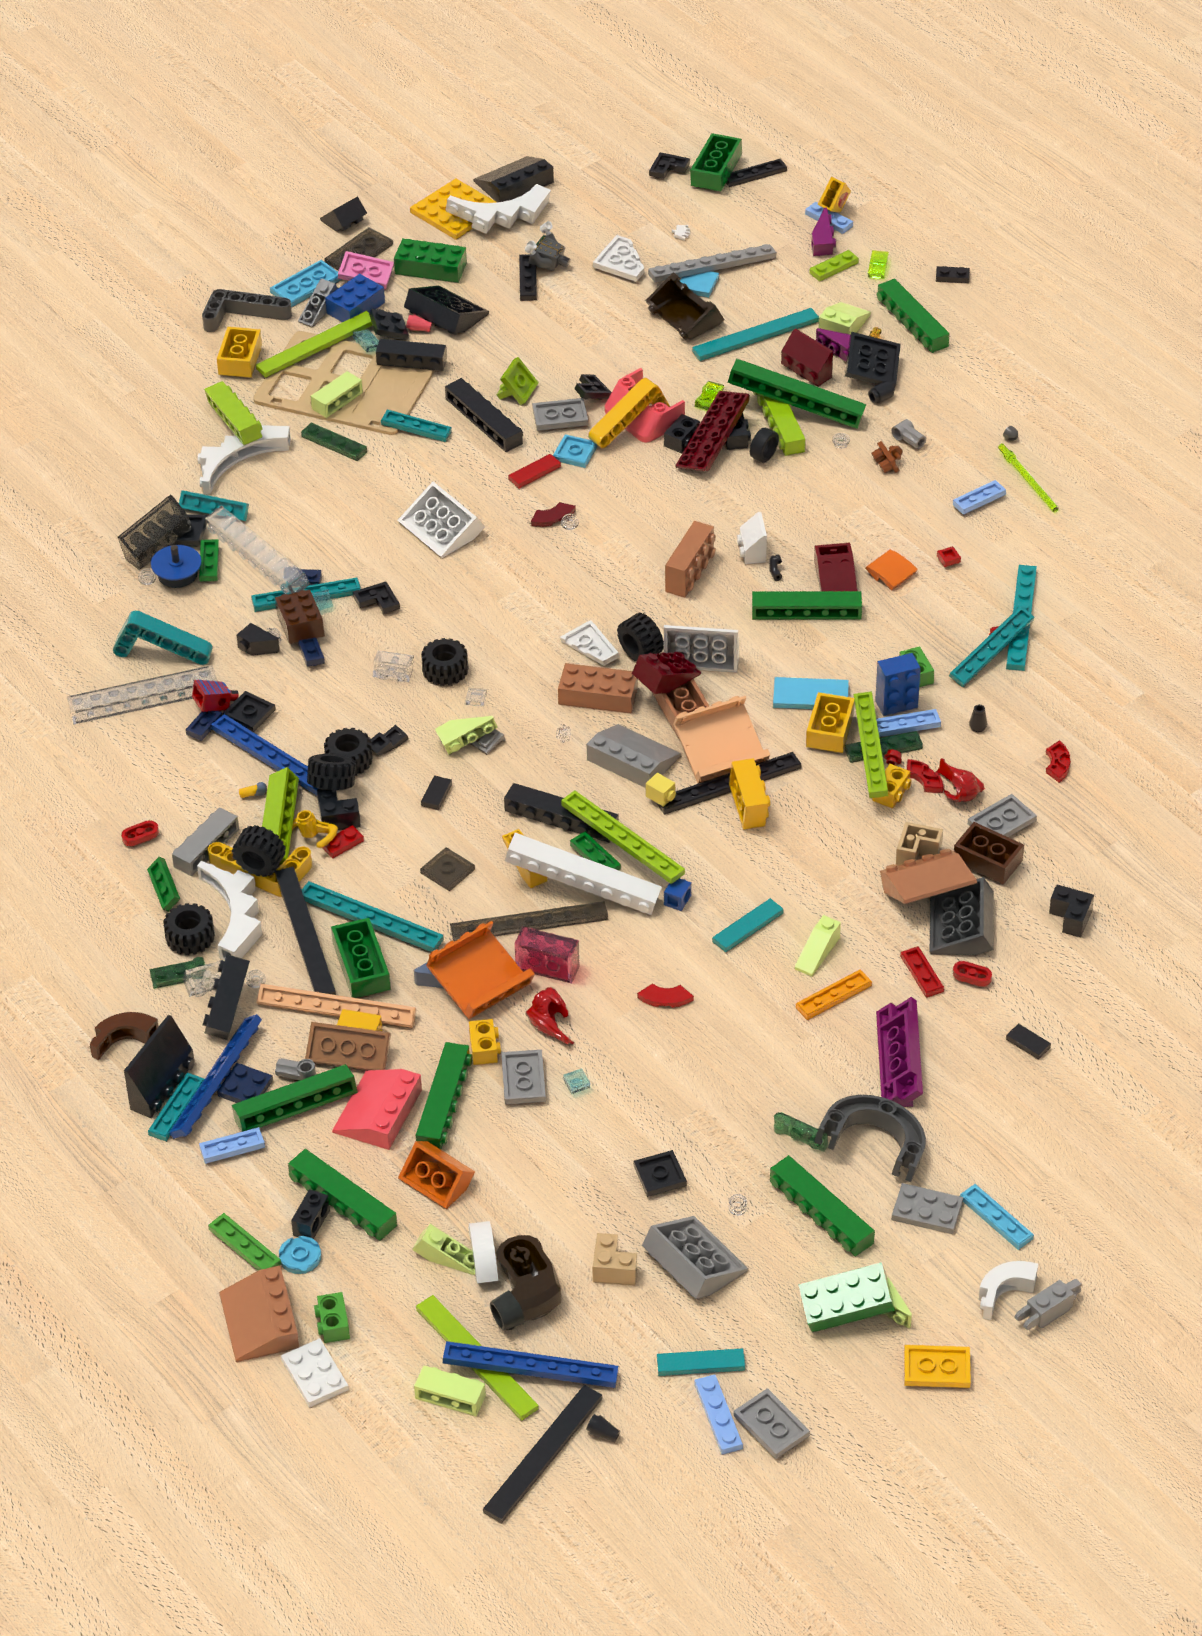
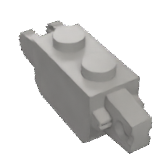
(1049, 1304)

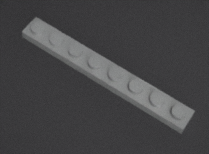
(714, 262)

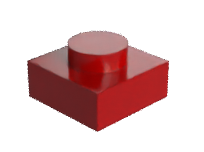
(948, 556)

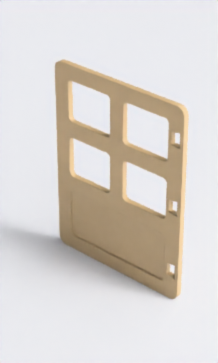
(382, 388)

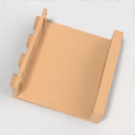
(717, 737)

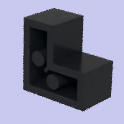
(338, 812)
(1073, 906)

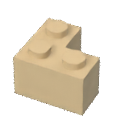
(917, 841)
(610, 1265)

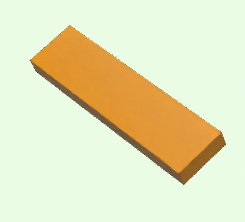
(833, 994)

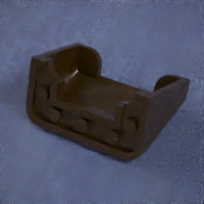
(683, 308)

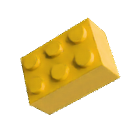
(239, 352)
(830, 722)
(749, 793)

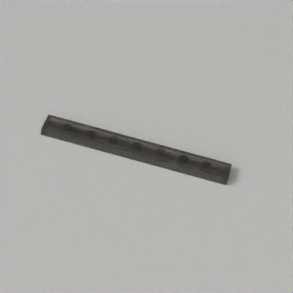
(537, 920)

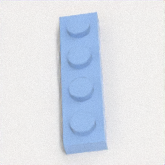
(908, 722)
(718, 1414)

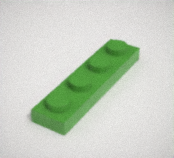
(243, 1243)

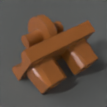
(890, 456)

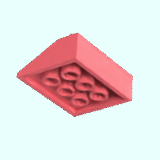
(379, 1106)

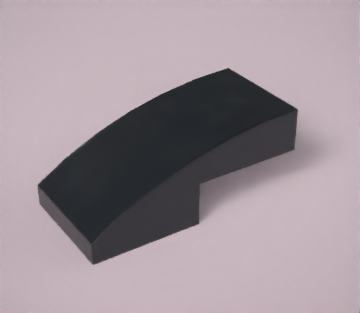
(388, 741)

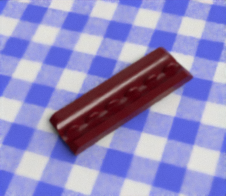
(713, 431)

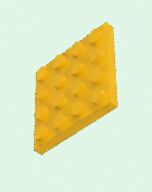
(433, 208)

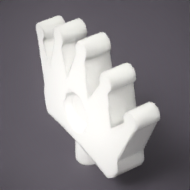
(681, 232)

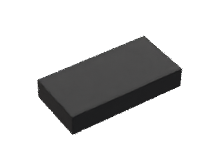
(436, 792)
(1028, 1041)

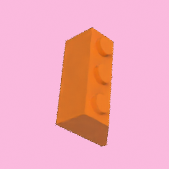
(435, 1173)

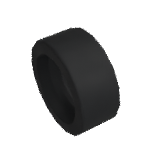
(764, 445)

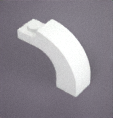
(483, 1252)
(1004, 1278)

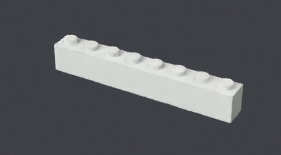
(583, 873)

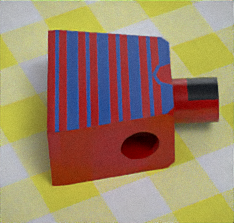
(212, 695)

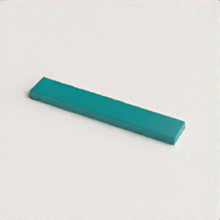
(336, 589)
(991, 646)

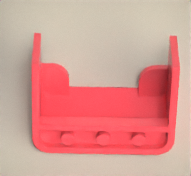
(653, 419)

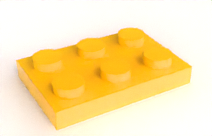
(937, 1366)

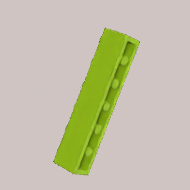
(233, 412)
(784, 423)
(281, 805)

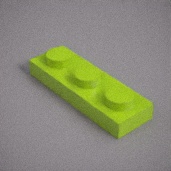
(834, 265)

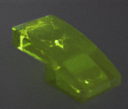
(878, 264)
(708, 394)

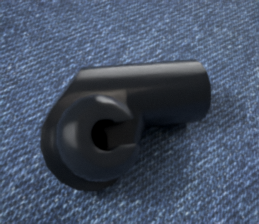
(773, 568)

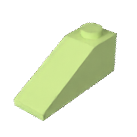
(819, 945)

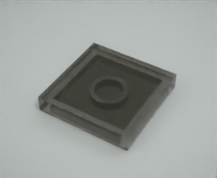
(447, 869)

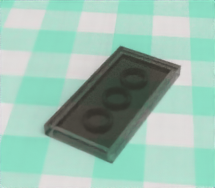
(366, 243)

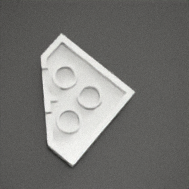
(620, 259)

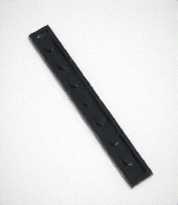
(720, 785)
(304, 931)
(542, 1454)

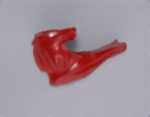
(965, 782)
(543, 1013)

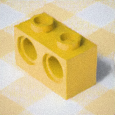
(897, 782)
(483, 1041)

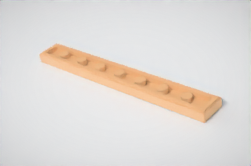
(333, 1004)

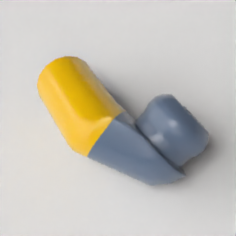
(255, 790)

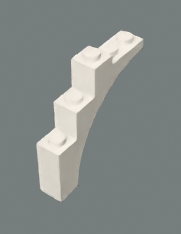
(503, 213)
(217, 460)
(237, 892)

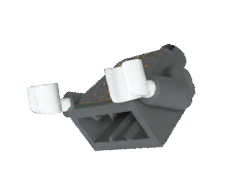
(547, 251)

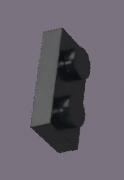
(952, 274)

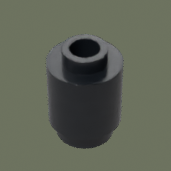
(881, 392)

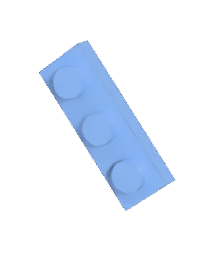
(839, 222)
(979, 497)
(231, 1145)

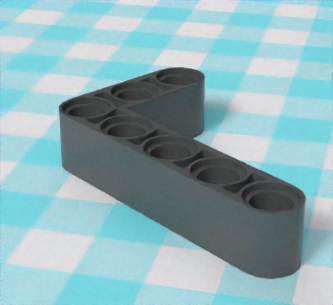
(243, 303)

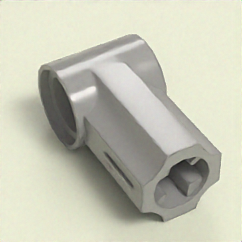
(906, 431)
(295, 1069)

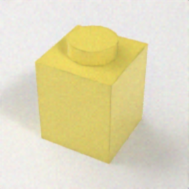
(660, 789)

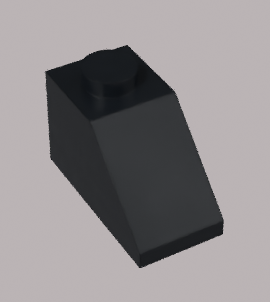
(257, 641)

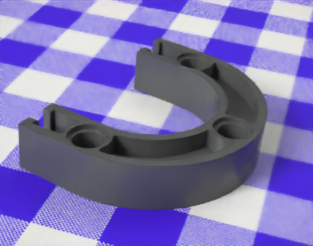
(881, 1113)

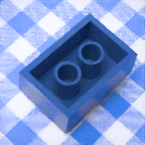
(354, 298)
(897, 684)

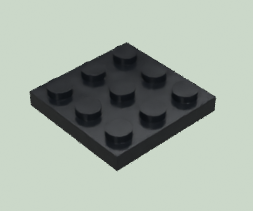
(872, 359)

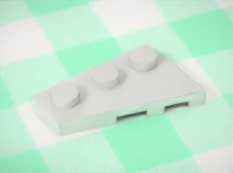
(591, 642)

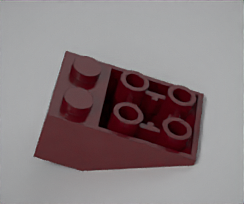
(835, 567)
(664, 671)

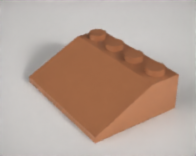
(926, 876)
(259, 1315)

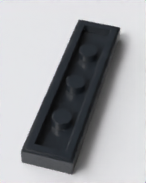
(756, 172)
(527, 279)

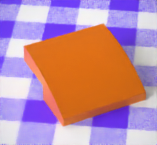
(891, 569)

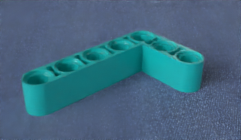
(162, 635)

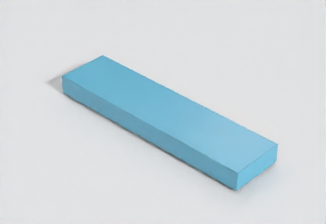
(997, 1216)

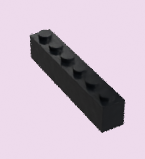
(484, 415)
(548, 810)

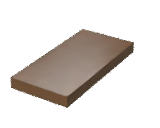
(347, 1045)

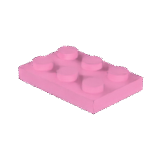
(370, 267)

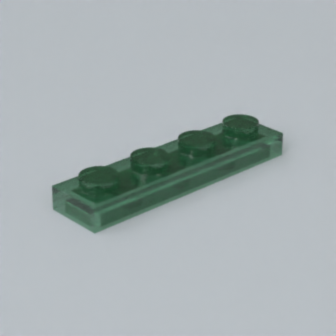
(334, 441)
(902, 742)

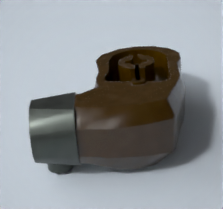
(532, 1282)

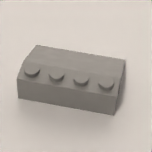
(630, 754)
(693, 1256)

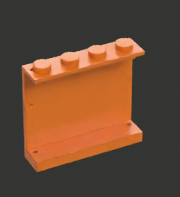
(477, 971)

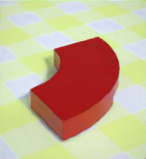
(1059, 760)
(926, 776)
(660, 996)

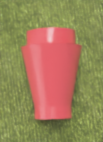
(417, 323)

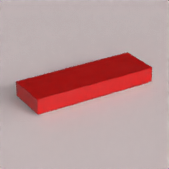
(534, 471)
(922, 971)

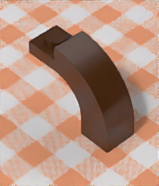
(119, 1027)

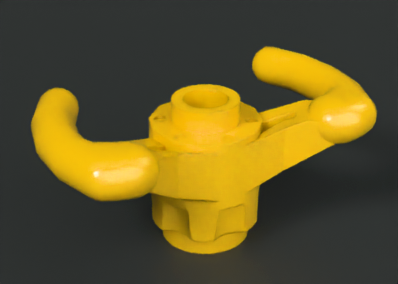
(310, 826)

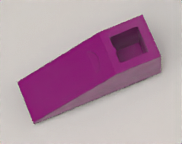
(821, 239)
(835, 341)

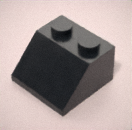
(344, 215)

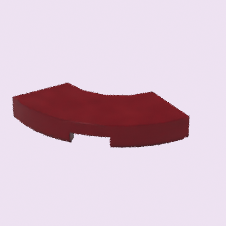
(547, 517)

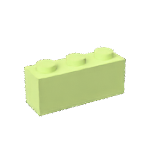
(336, 394)
(450, 1390)

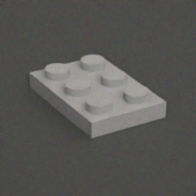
(560, 414)
(1005, 816)
(523, 1077)
(927, 1208)
(771, 1423)

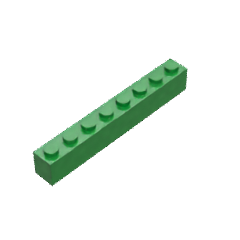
(796, 393)

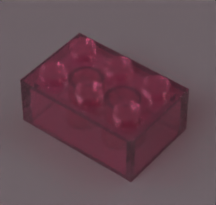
(547, 954)

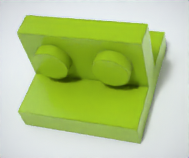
(517, 382)

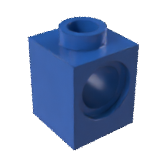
(678, 894)

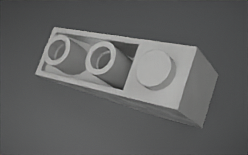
(316, 305)

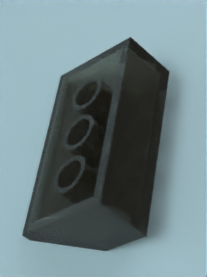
(154, 532)

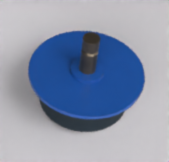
(176, 565)

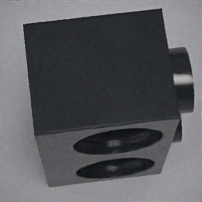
(680, 433)
(310, 1214)

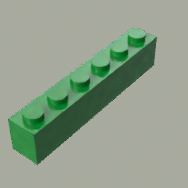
(913, 315)
(806, 605)
(444, 1093)
(294, 1098)
(343, 1194)
(822, 1206)

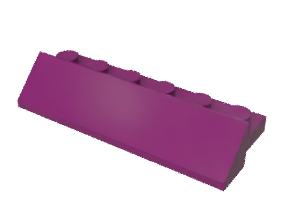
(899, 1052)

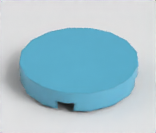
(300, 1255)

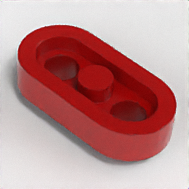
(140, 833)
(972, 973)

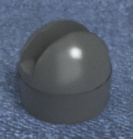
(1010, 433)

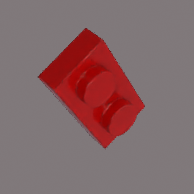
(343, 841)

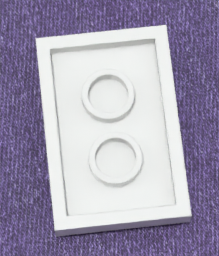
(314, 1372)

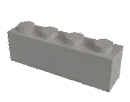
(217, 828)

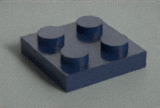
(244, 1083)

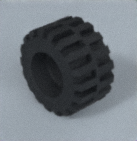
(640, 636)
(444, 661)
(351, 744)
(331, 772)
(258, 850)
(189, 929)

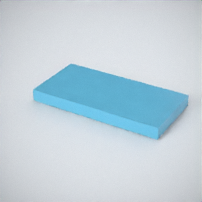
(302, 284)
(802, 692)

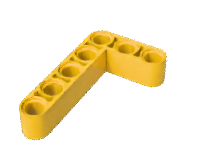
(625, 411)
(222, 858)

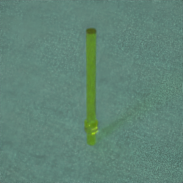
(1011, 458)

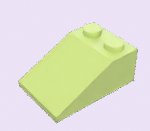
(843, 318)

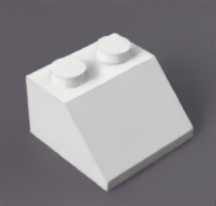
(753, 540)

